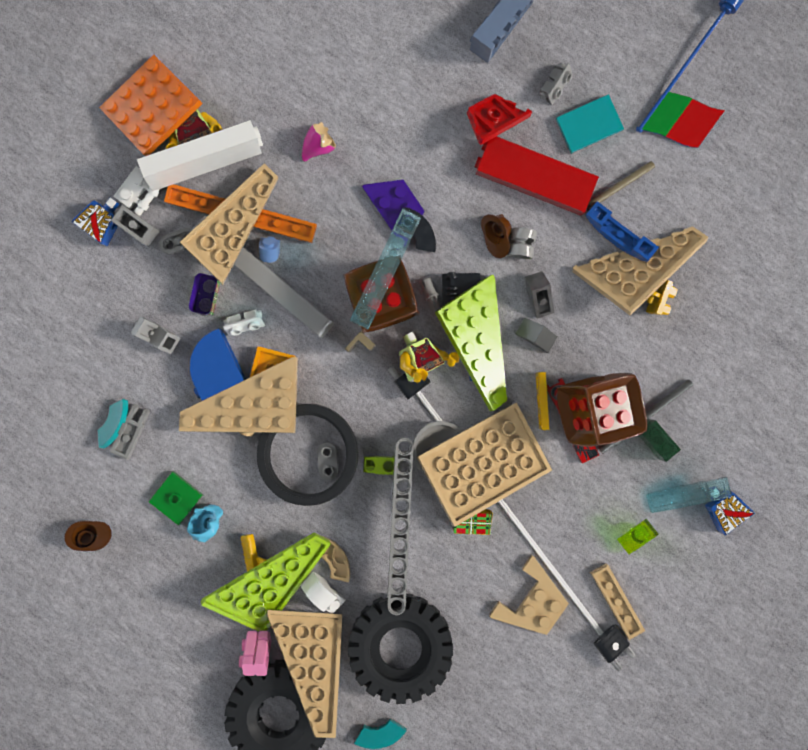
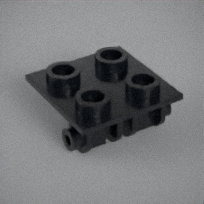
(457, 283)

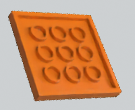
(150, 105)

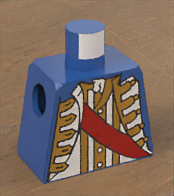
(97, 220)
(728, 513)

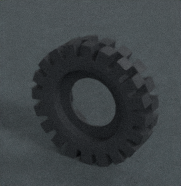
(393, 682)

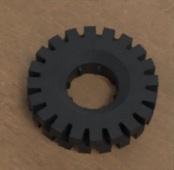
(244, 717)

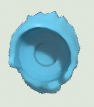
(204, 522)

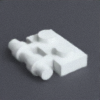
(132, 190)

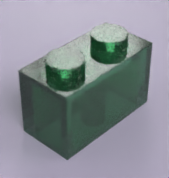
(659, 441)

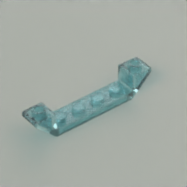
(385, 269)

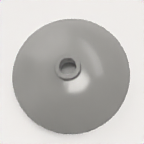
(431, 436)

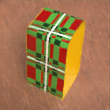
(477, 524)

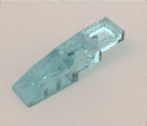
(689, 495)

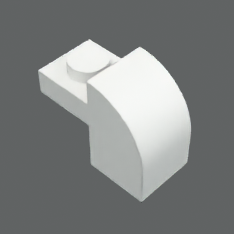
(321, 593)

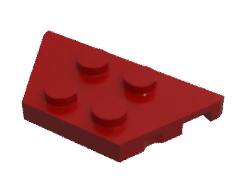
(494, 117)

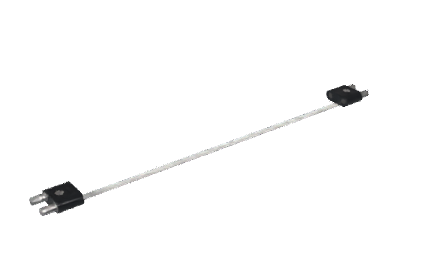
(612, 641)

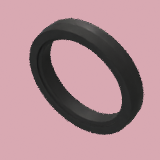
(288, 495)

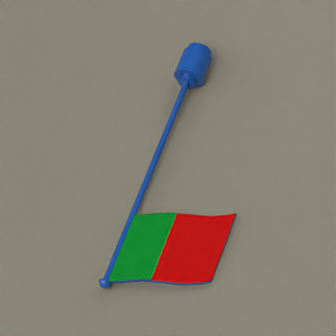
(681, 116)

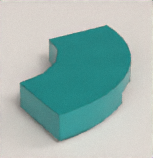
(116, 416)
(380, 736)

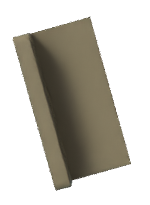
(363, 339)

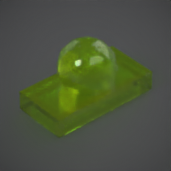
(637, 536)

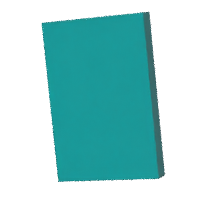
(589, 124)

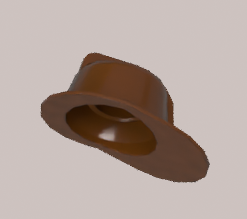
(496, 234)
(88, 536)

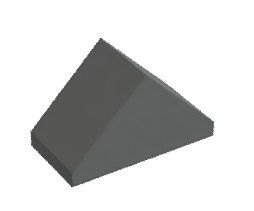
(536, 334)

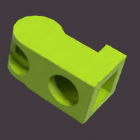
(379, 464)

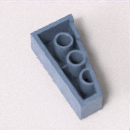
(497, 27)

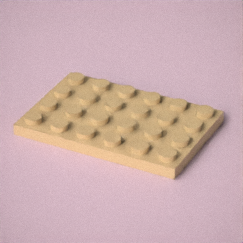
(484, 464)

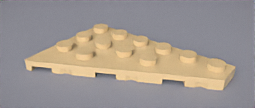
(632, 281)
(253, 406)

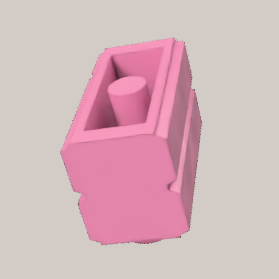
(256, 653)

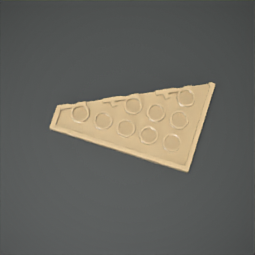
(312, 656)

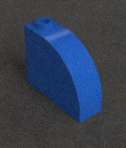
(214, 365)

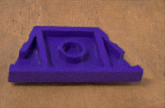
(391, 198)

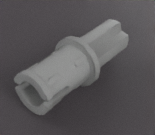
(431, 295)

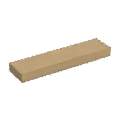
(617, 601)

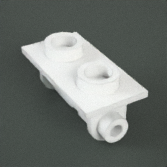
(235, 325)

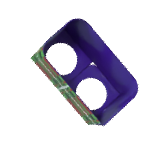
(197, 288)

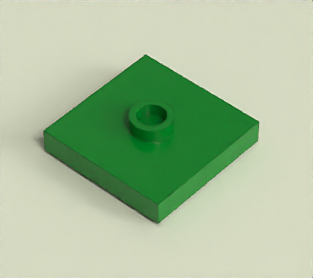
(175, 498)

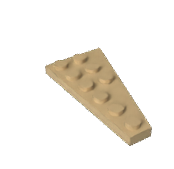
(225, 230)

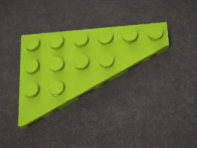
(268, 584)

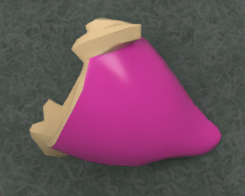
(317, 142)

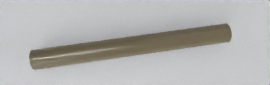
(621, 184)

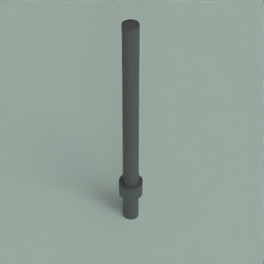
(656, 408)

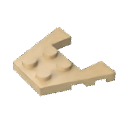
(539, 608)

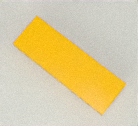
(542, 400)

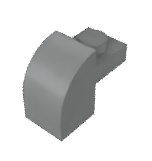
(155, 334)

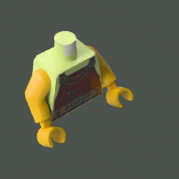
(194, 127)
(422, 357)

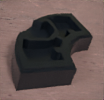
(423, 234)

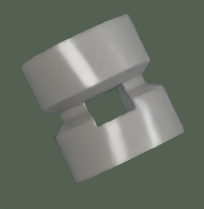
(522, 243)

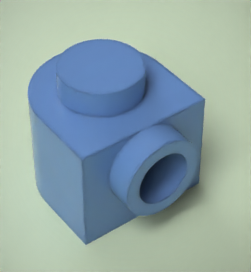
(269, 249)

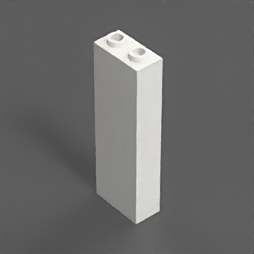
(200, 155)

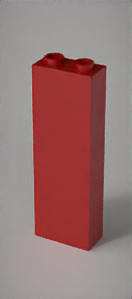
(536, 175)

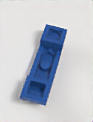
(619, 235)

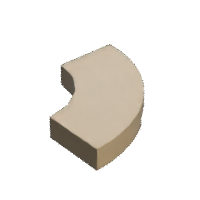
(337, 562)

